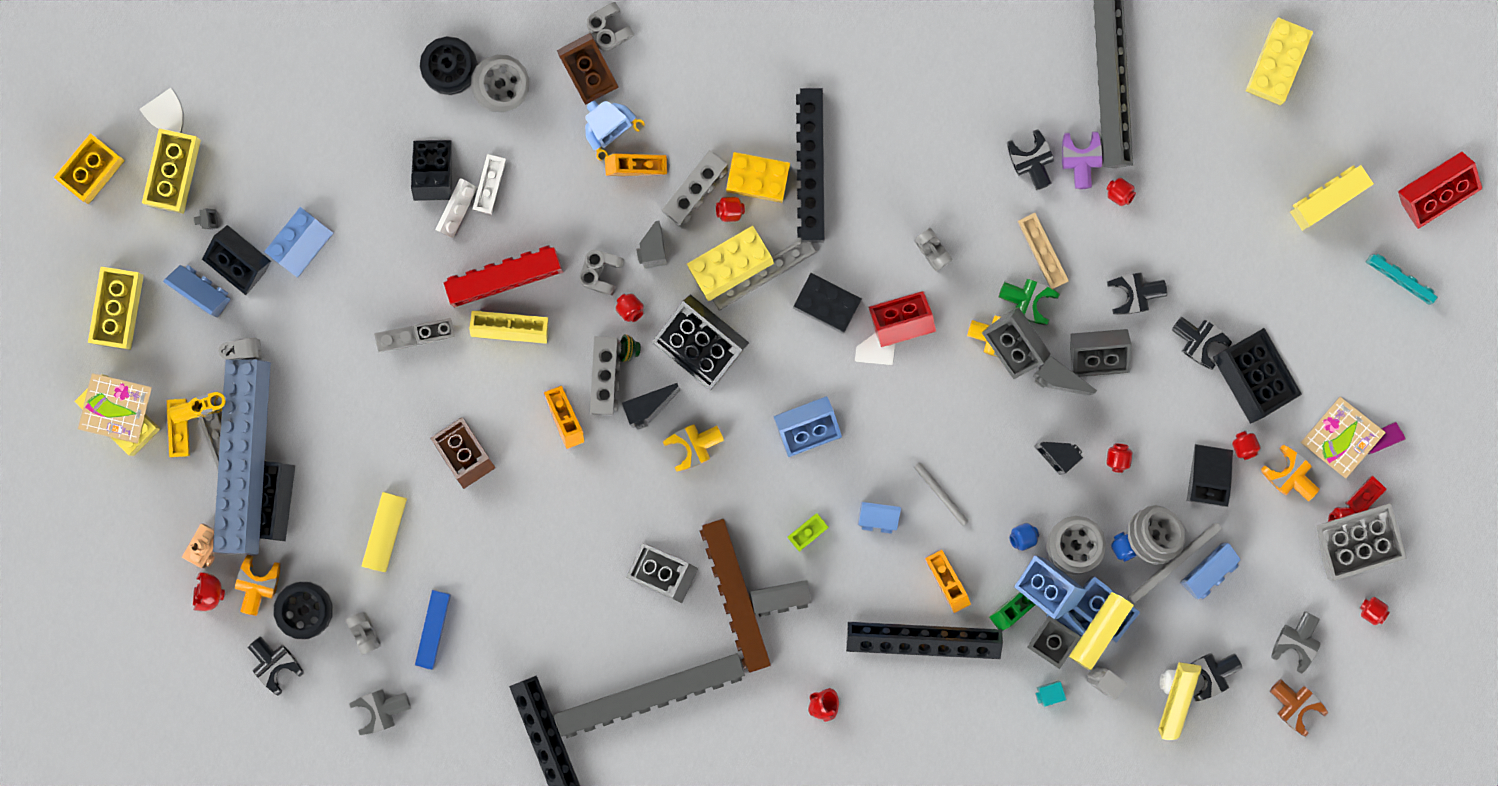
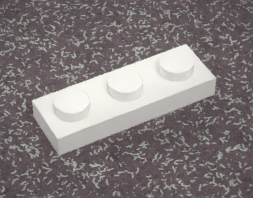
(489, 184)
(456, 208)

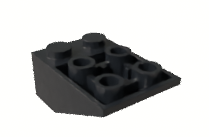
(431, 170)
(1210, 476)

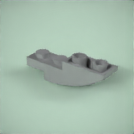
(414, 335)

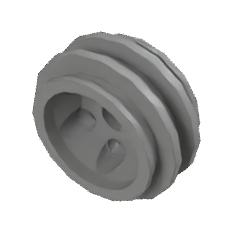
(513, 68)
(1163, 531)
(1092, 534)

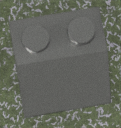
(1054, 642)

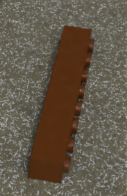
(736, 596)

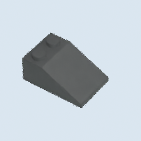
(1057, 376)
(662, 572)

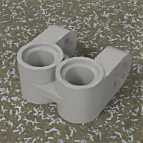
(604, 30)
(932, 249)
(605, 258)
(244, 349)
(363, 632)

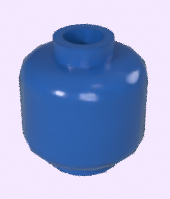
(1024, 536)
(1122, 547)

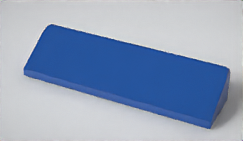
(432, 629)

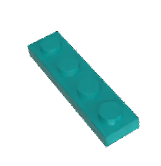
(1407, 282)

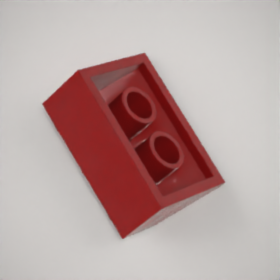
(902, 319)

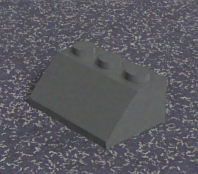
(652, 248)
(1016, 343)
(1100, 352)
(781, 598)

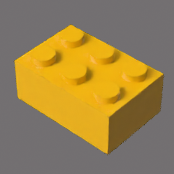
(89, 168)
(758, 177)

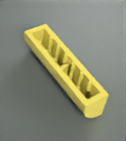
(509, 327)
(384, 532)
(1101, 631)
(1179, 700)

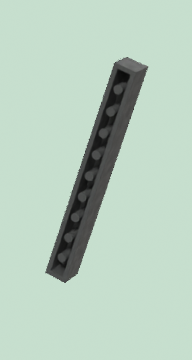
(1113, 83)
(649, 694)

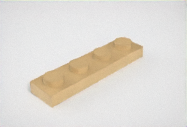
(1043, 251)

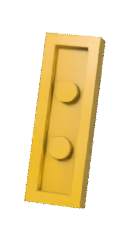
(177, 433)

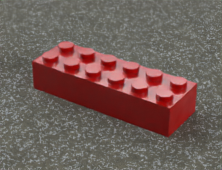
(503, 277)

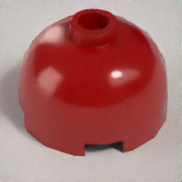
(207, 592)

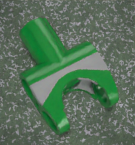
(1027, 298)

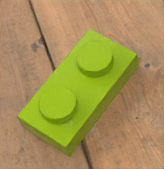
(807, 532)

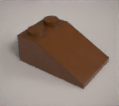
(587, 68)
(462, 453)

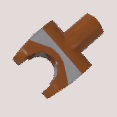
(1296, 705)

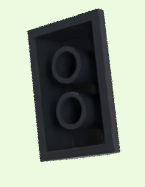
(236, 259)
(1060, 455)

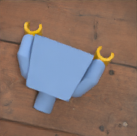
(607, 123)

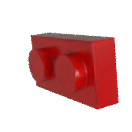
(1366, 495)

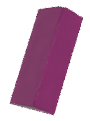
(1392, 436)

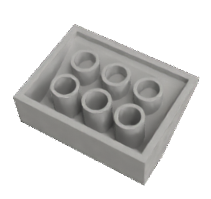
(1360, 542)

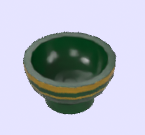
(629, 348)

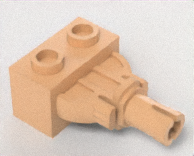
(201, 547)

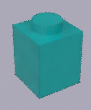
(1050, 694)

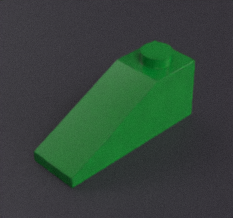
(1011, 611)

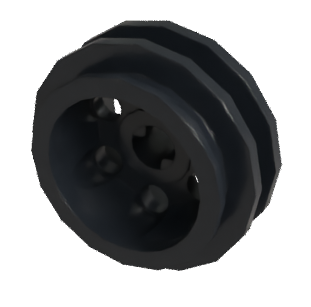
(437, 48)
(283, 605)

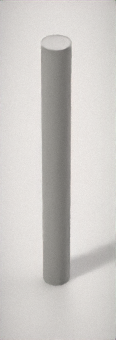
(941, 494)

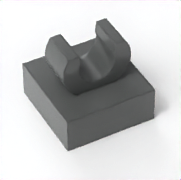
(207, 219)

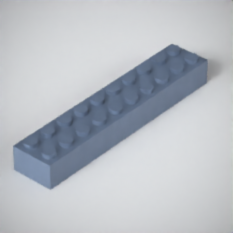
(241, 457)

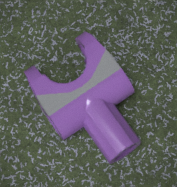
(1082, 160)

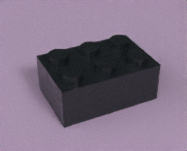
(827, 303)

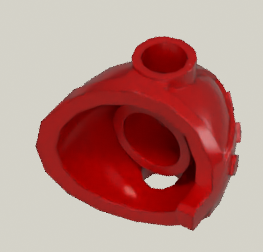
(824, 704)

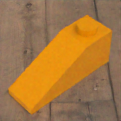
(635, 165)
(564, 417)
(948, 581)

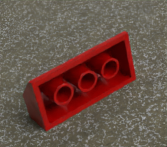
(1440, 189)

